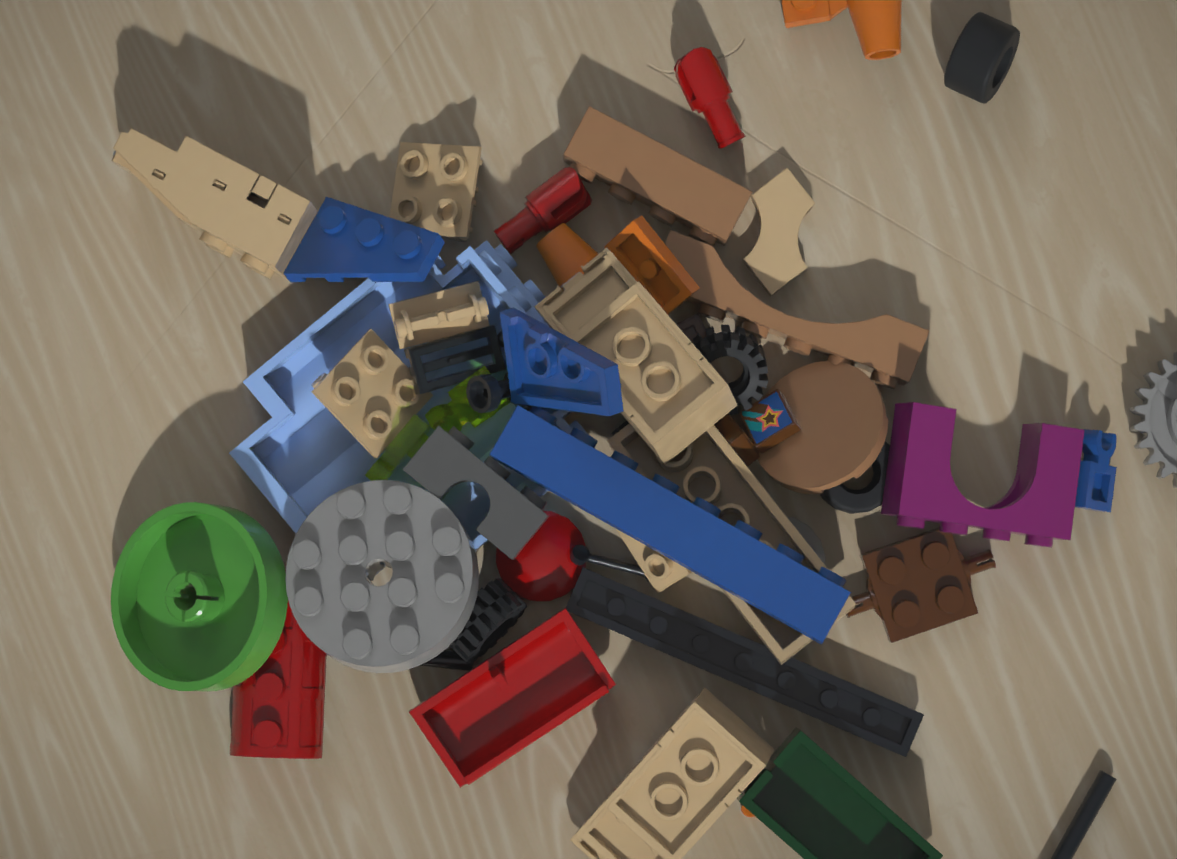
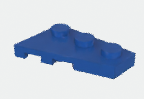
(362, 244)
(556, 370)

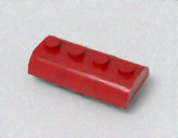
(513, 698)
(283, 702)

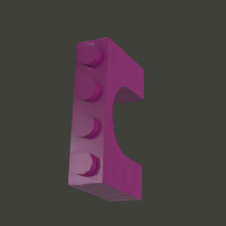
(923, 488)

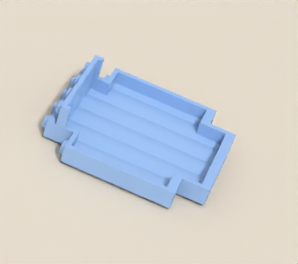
(310, 455)

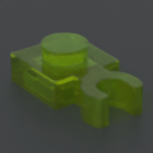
(459, 411)
(403, 445)

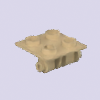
(436, 187)
(370, 393)

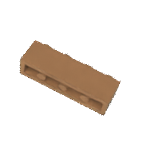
(656, 177)

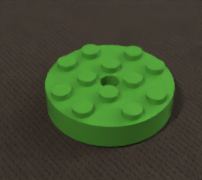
(156, 603)

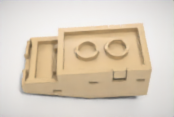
(220, 200)
(664, 379)
(677, 786)

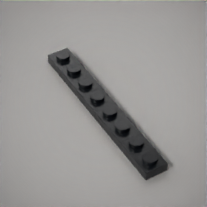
(744, 662)

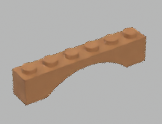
(877, 345)

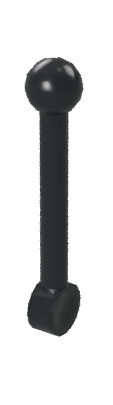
(581, 554)

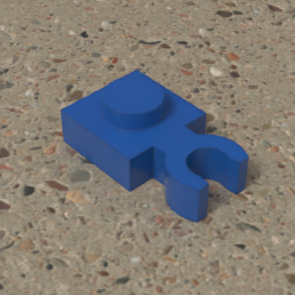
(1095, 475)

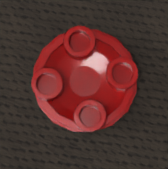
(544, 565)

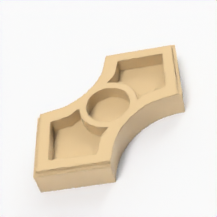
(780, 209)

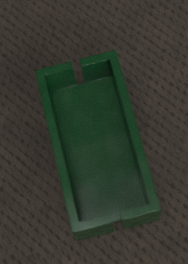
(826, 809)

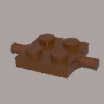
(919, 583)

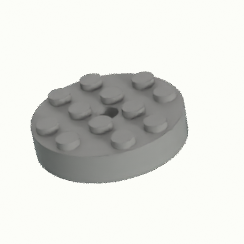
(343, 550)

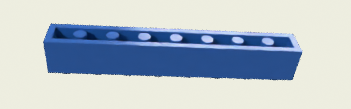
(670, 524)

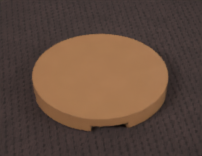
(839, 424)

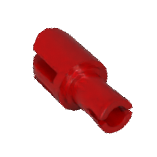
(708, 92)
(545, 209)

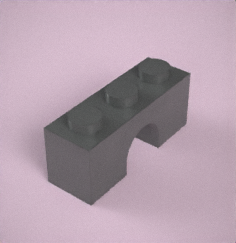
(447, 462)

